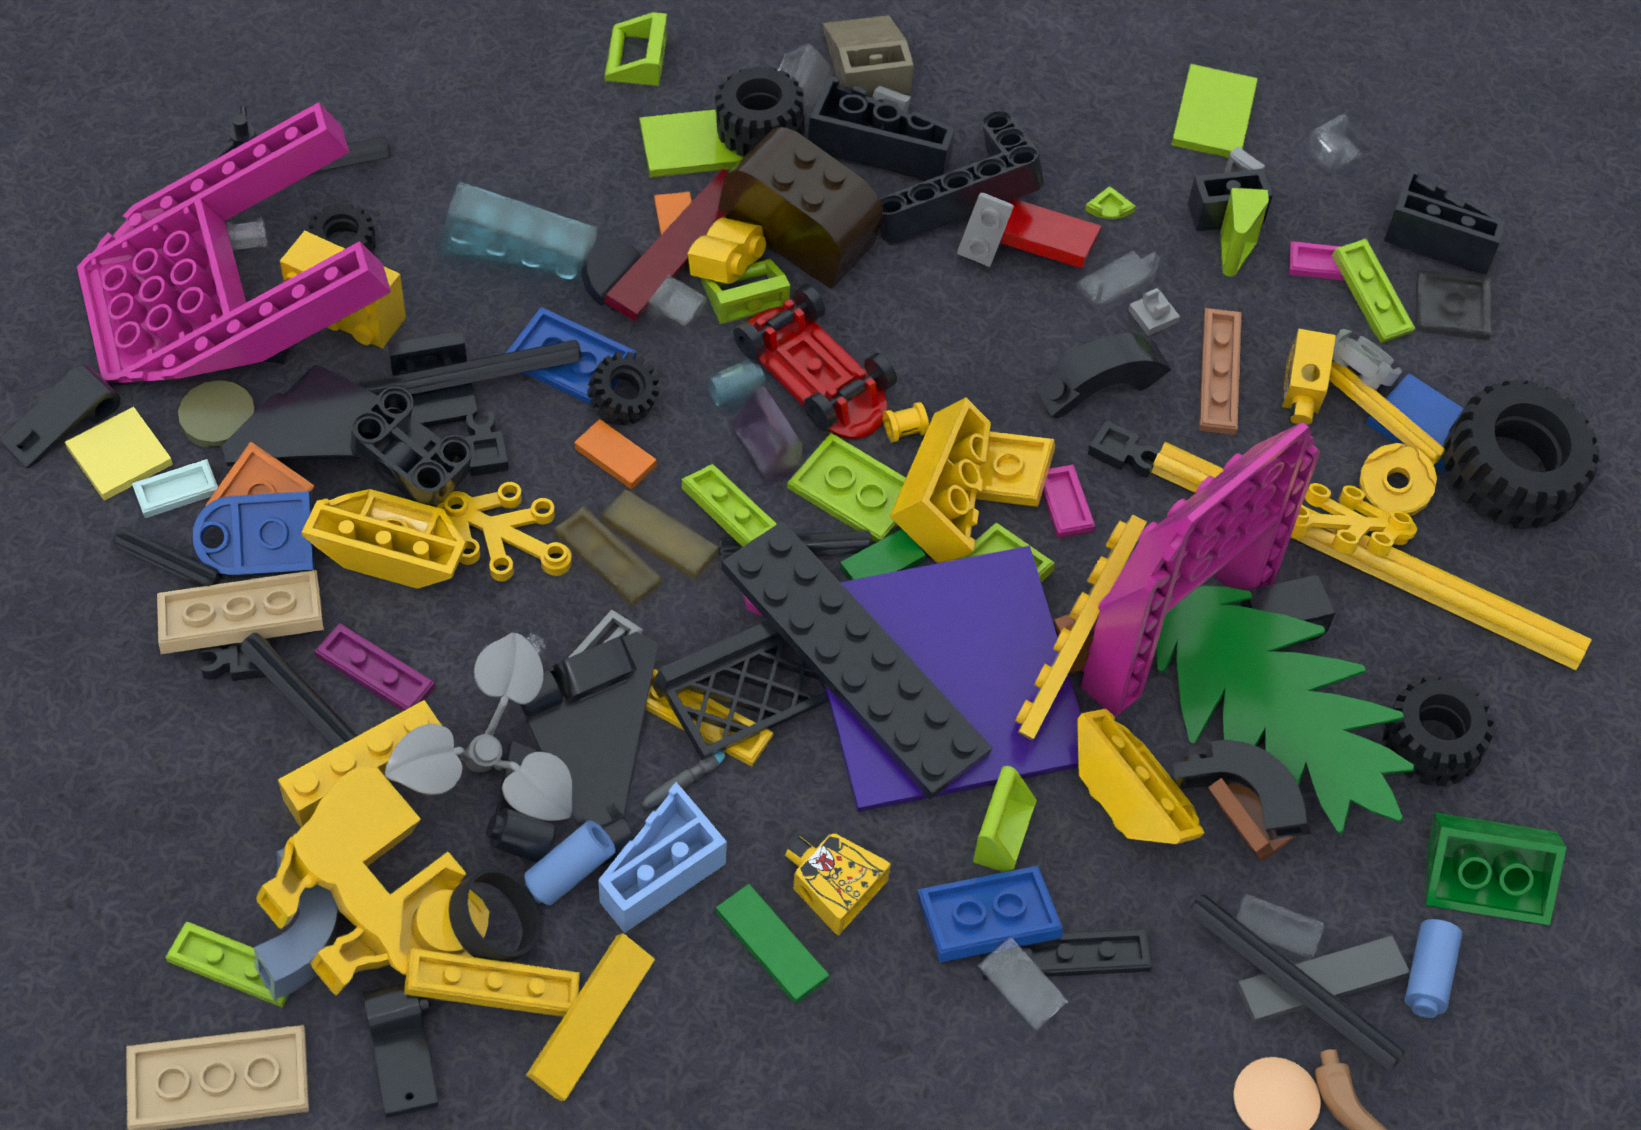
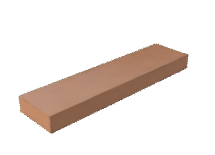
(1220, 371)

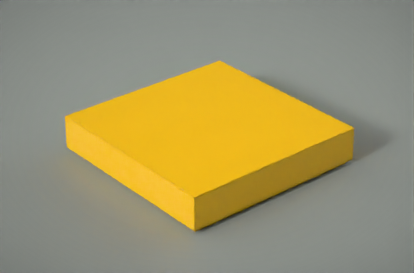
(1015, 468)

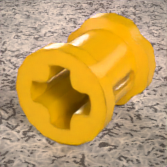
(905, 422)

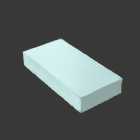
(175, 488)

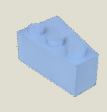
(662, 861)

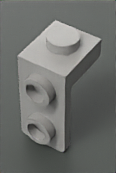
(985, 229)

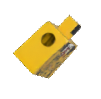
(1307, 374)
(836, 878)

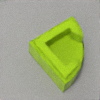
(1110, 204)

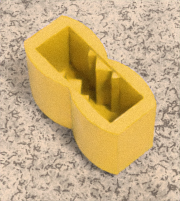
(726, 250)

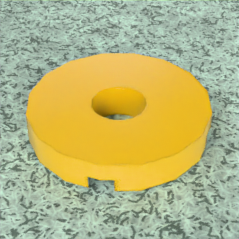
(1404, 460)

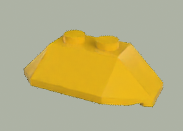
(386, 537)
(1132, 783)

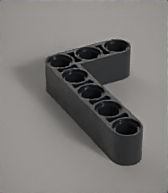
(1007, 175)

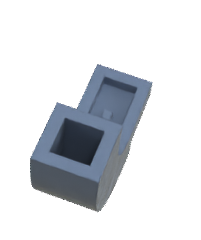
(287, 959)

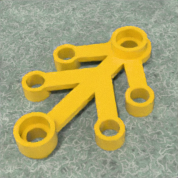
(1393, 526)
(502, 528)

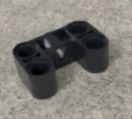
(400, 458)

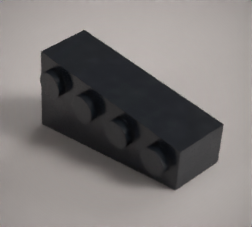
(879, 133)

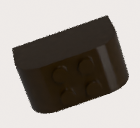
(806, 204)

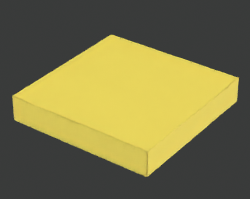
(118, 453)

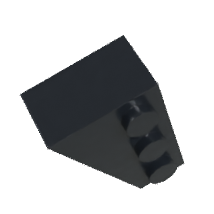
(1444, 227)

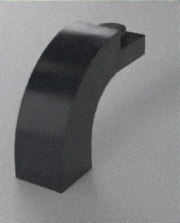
(1099, 364)
(1256, 770)

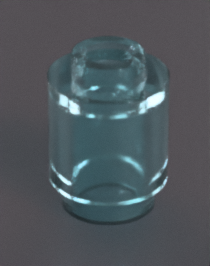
(735, 383)

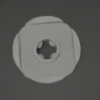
(1366, 359)

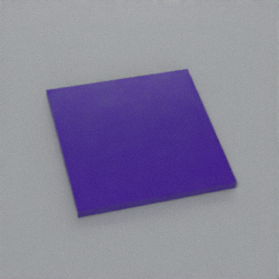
(982, 640)

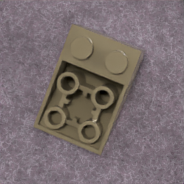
(870, 54)

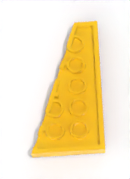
(1085, 614)

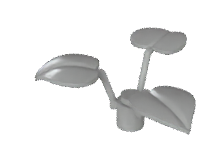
(430, 763)

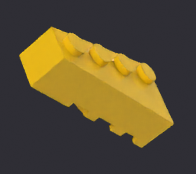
(943, 483)

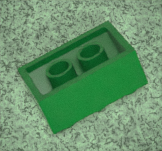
(1493, 868)

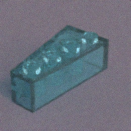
(513, 234)

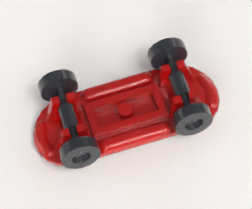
(816, 368)

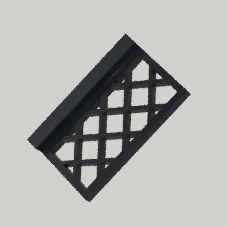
(721, 659)

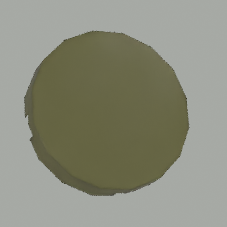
(214, 412)

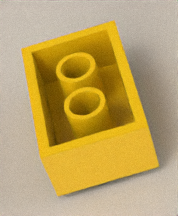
(368, 325)

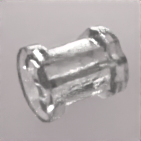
(247, 235)

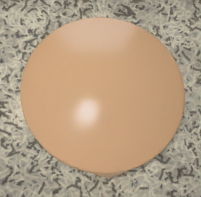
(1276, 1095)

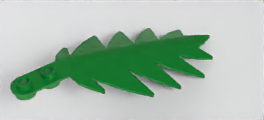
(1274, 693)

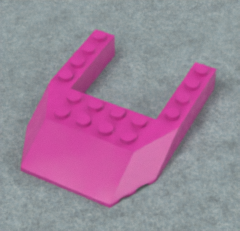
(168, 284)
(1227, 529)

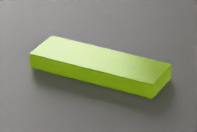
(1373, 291)
(727, 504)
(219, 960)

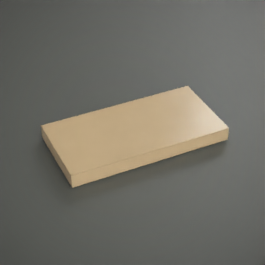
(237, 609)
(217, 1079)

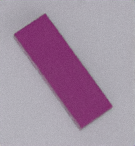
(374, 668)

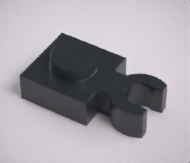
(487, 445)
(1120, 446)
(229, 660)

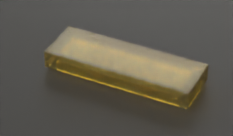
(660, 534)
(608, 556)

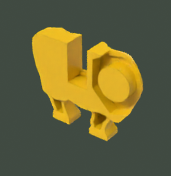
(346, 834)

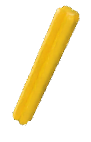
(1385, 412)

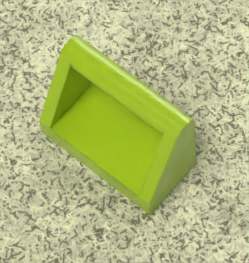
(644, 71)
(1241, 227)
(749, 298)
(1005, 822)

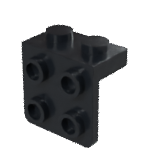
(438, 405)

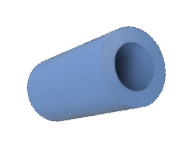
(569, 863)
(1433, 968)

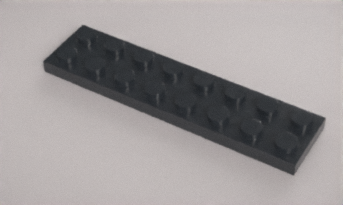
(856, 659)

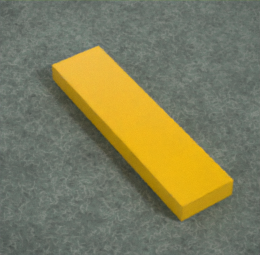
(746, 751)
(490, 982)
(590, 1017)

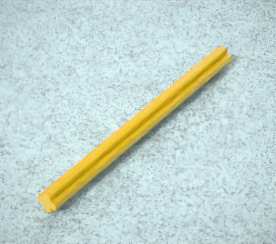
(1413, 576)

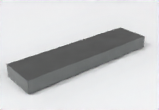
(1338, 972)

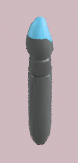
(684, 779)

